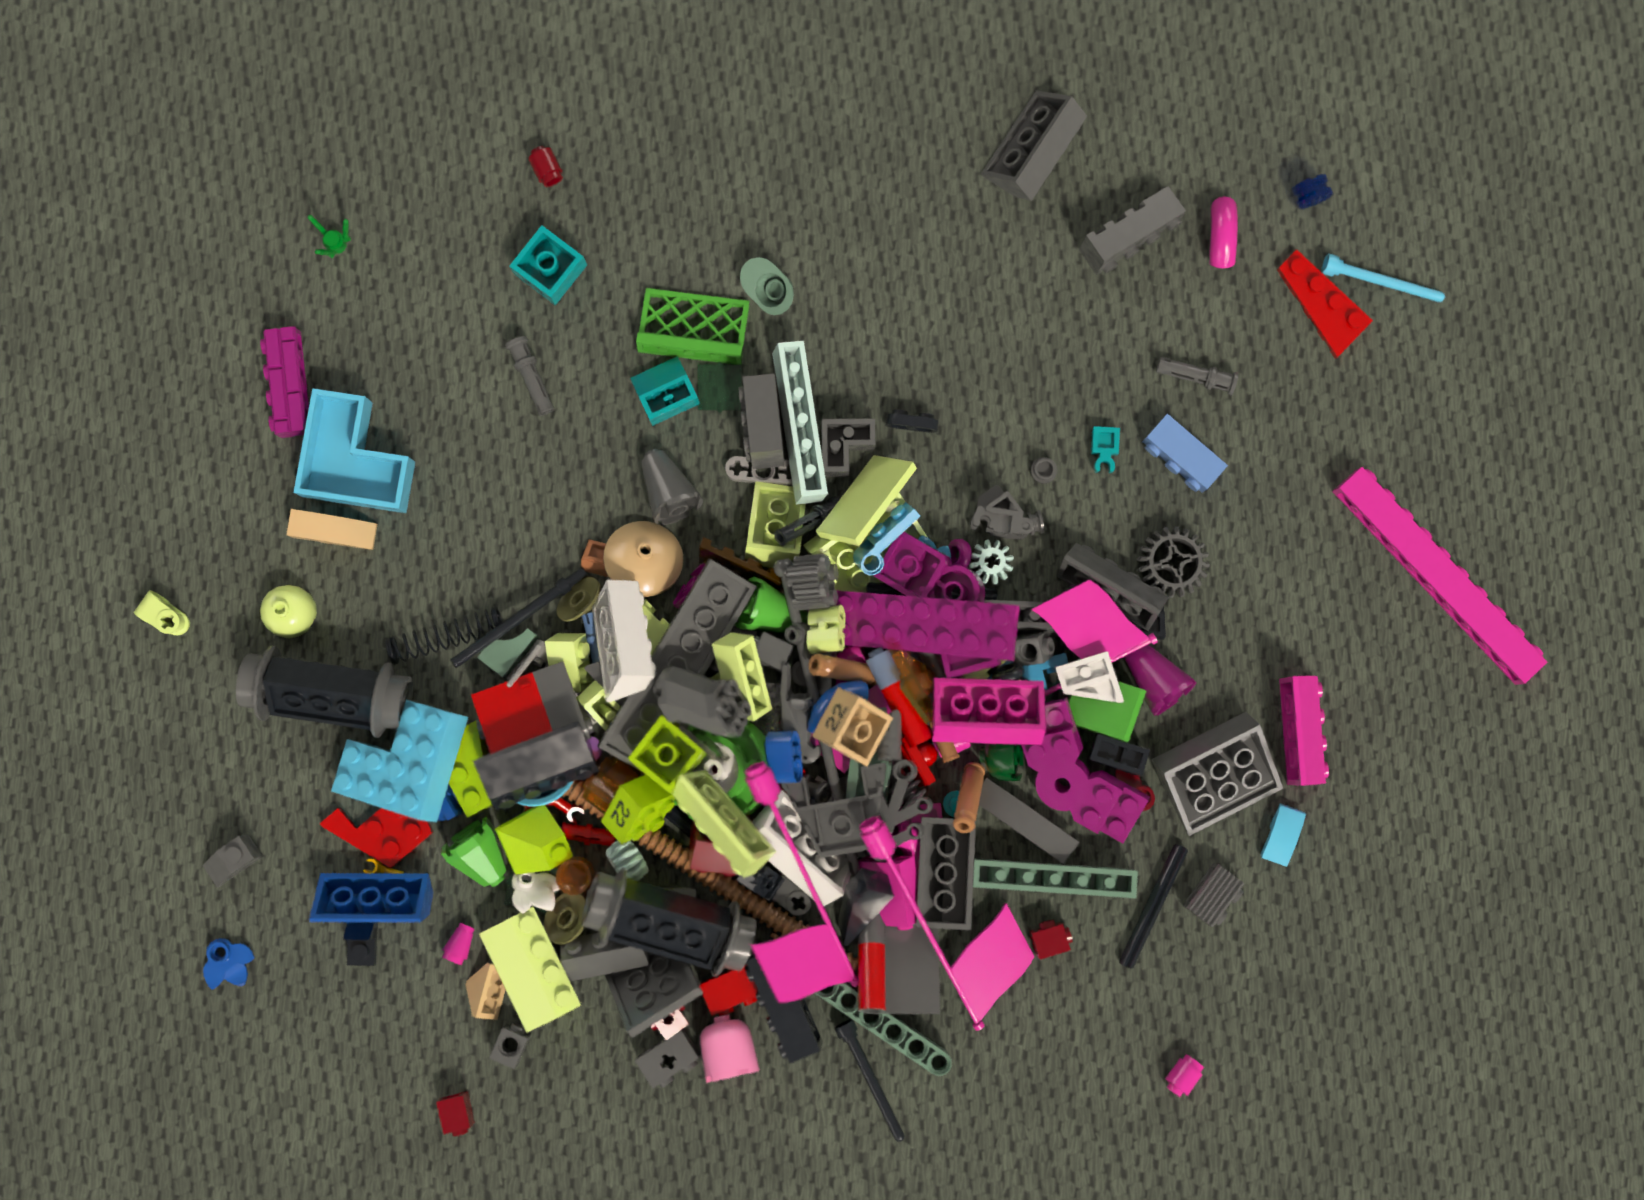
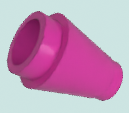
(459, 944)

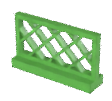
(687, 347)

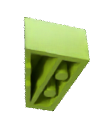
(464, 776)

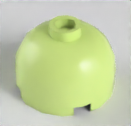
(288, 611)

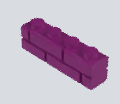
(286, 381)

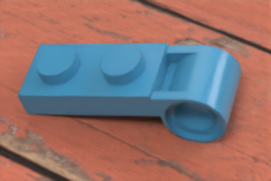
(882, 536)

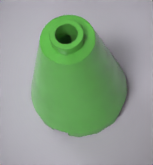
(766, 610)

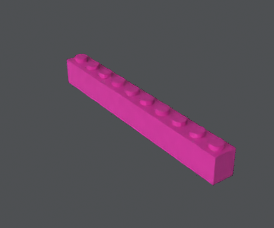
(1440, 576)

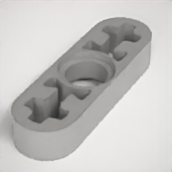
(742, 477)

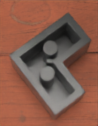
(842, 436)

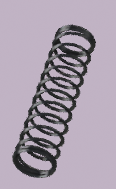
(394, 654)

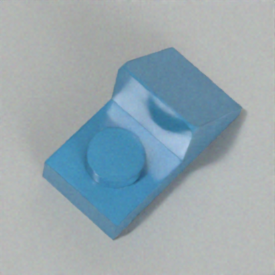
(1035, 672)

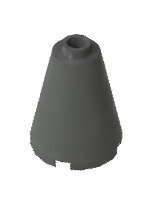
(668, 488)

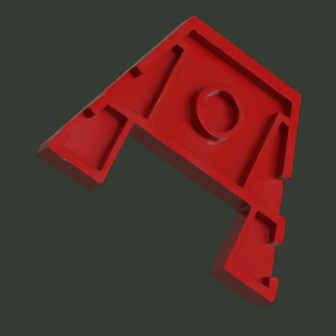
(383, 836)

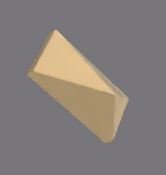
(485, 993)

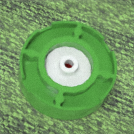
(730, 774)

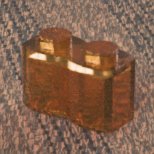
(603, 788)

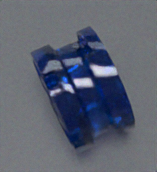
(1312, 191)

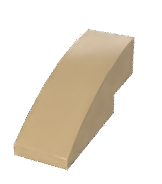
(331, 529)

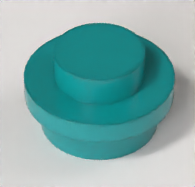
(950, 802)

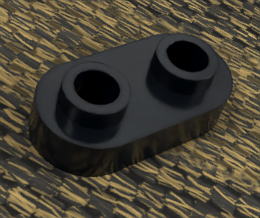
(922, 423)

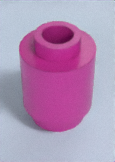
(1184, 1076)

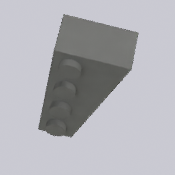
(1131, 231)

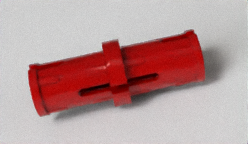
(588, 834)

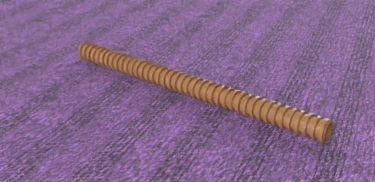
(716, 881)

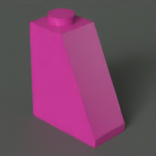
(898, 910)

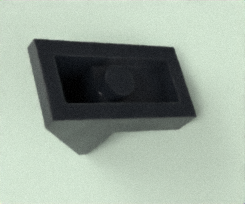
(361, 943)

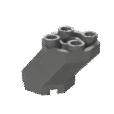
(703, 702)

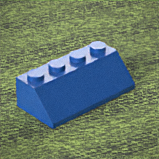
(372, 897)

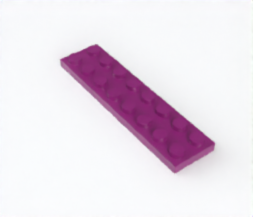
(930, 625)

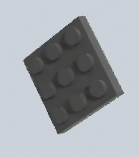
(652, 991)

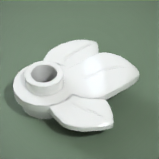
(537, 892)

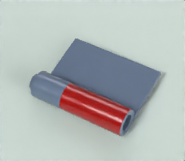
(887, 678)

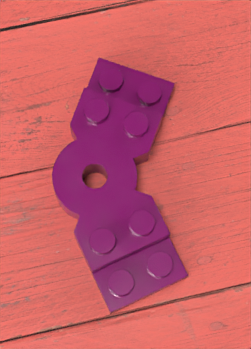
(928, 573)
(1094, 798)

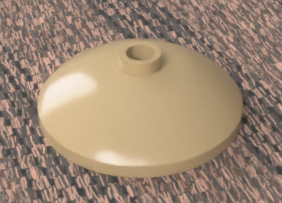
(653, 571)

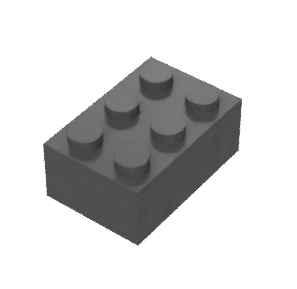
(761, 421)

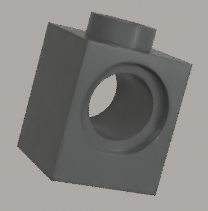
(1024, 653)
(504, 1055)

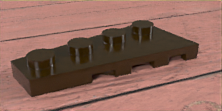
(744, 568)

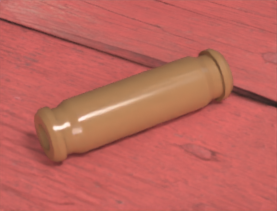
(840, 669)
(969, 797)

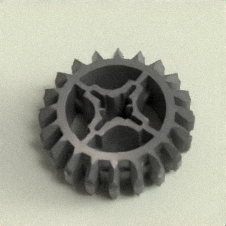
(1169, 551)

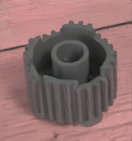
(813, 582)

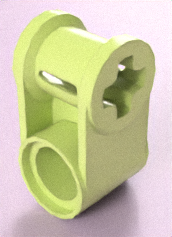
(159, 612)

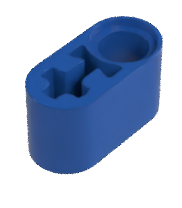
(784, 756)

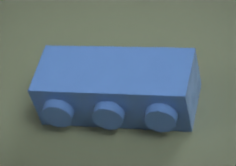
(1184, 454)

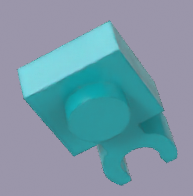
(1105, 443)

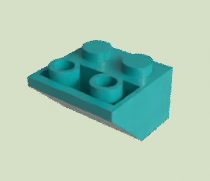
(665, 391)

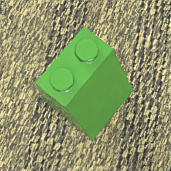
(1108, 717)

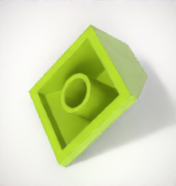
(533, 841)

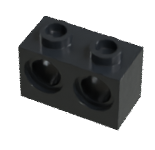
(1118, 755)

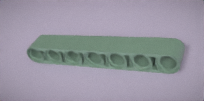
(879, 1028)

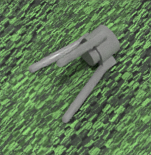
(536, 655)

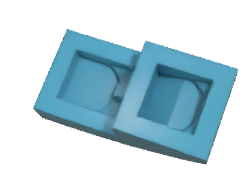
(1283, 835)

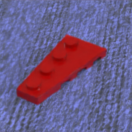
(1330, 310)

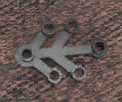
(892, 815)

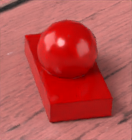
(923, 756)

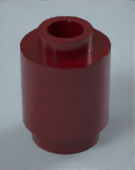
(545, 166)

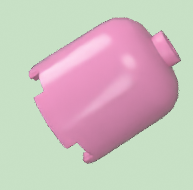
(727, 1049)

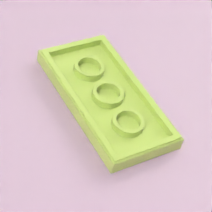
(866, 500)

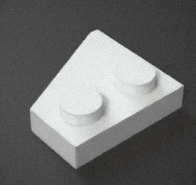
(1090, 678)

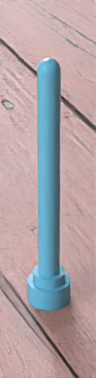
(1334, 266)

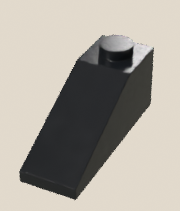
(862, 900)

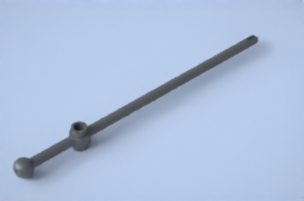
(798, 635)

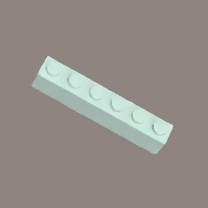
(799, 422)

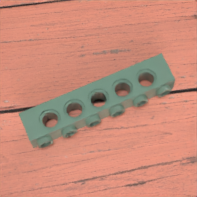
(1055, 878)

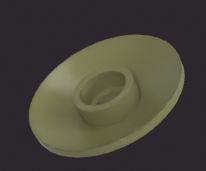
(579, 599)
(564, 921)

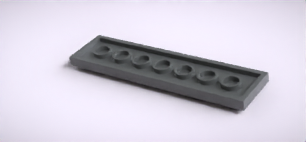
(687, 644)

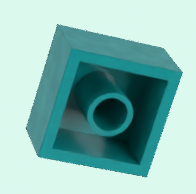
(548, 265)

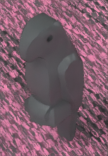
(796, 715)

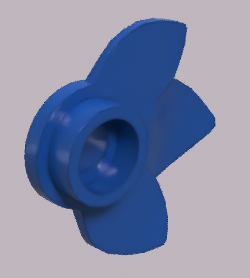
(230, 966)

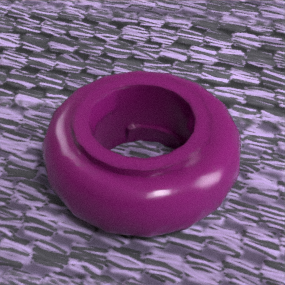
(964, 552)

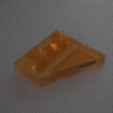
(915, 673)

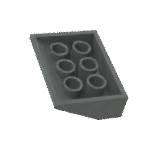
(1218, 773)

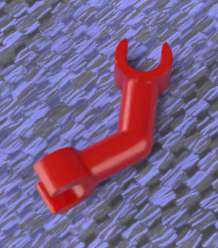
(564, 806)

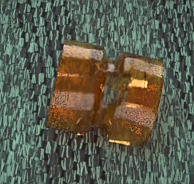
(575, 875)

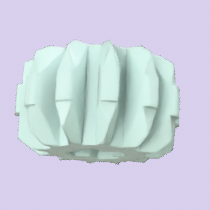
(996, 569)
(627, 857)

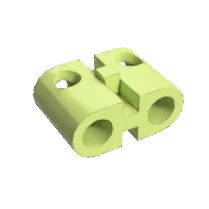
(826, 629)

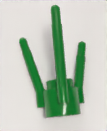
(332, 239)

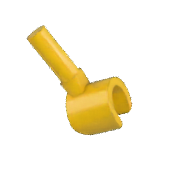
(380, 868)

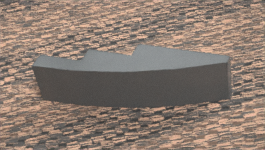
(1027, 821)

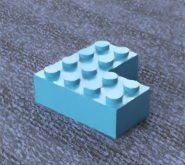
(335, 462)
(411, 774)

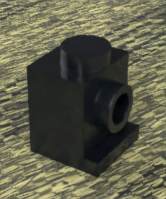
(763, 882)

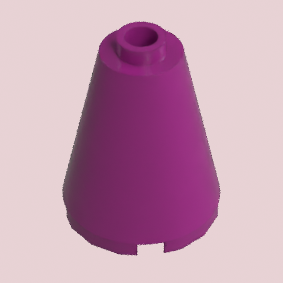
(1159, 677)

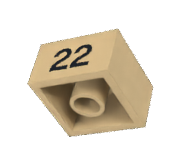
(852, 726)

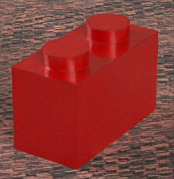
(728, 990)

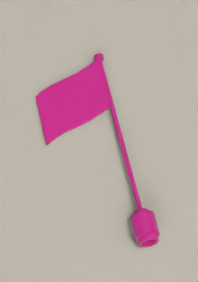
(1089, 626)
(812, 955)
(988, 962)

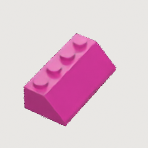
(988, 711)
(1303, 730)

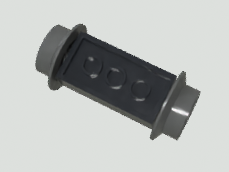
(322, 692)
(668, 923)

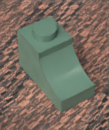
(506, 654)

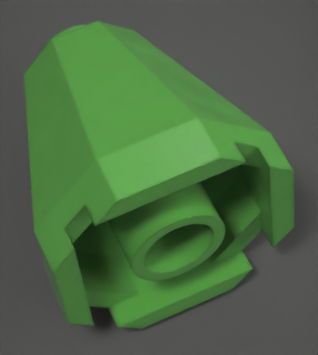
(477, 853)

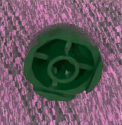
(1002, 760)

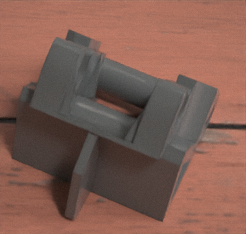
(1002, 515)

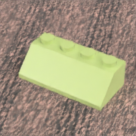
(723, 822)
(529, 969)

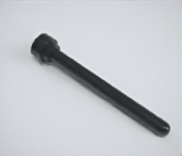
(847, 1032)

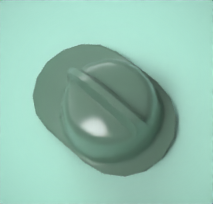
(767, 285)

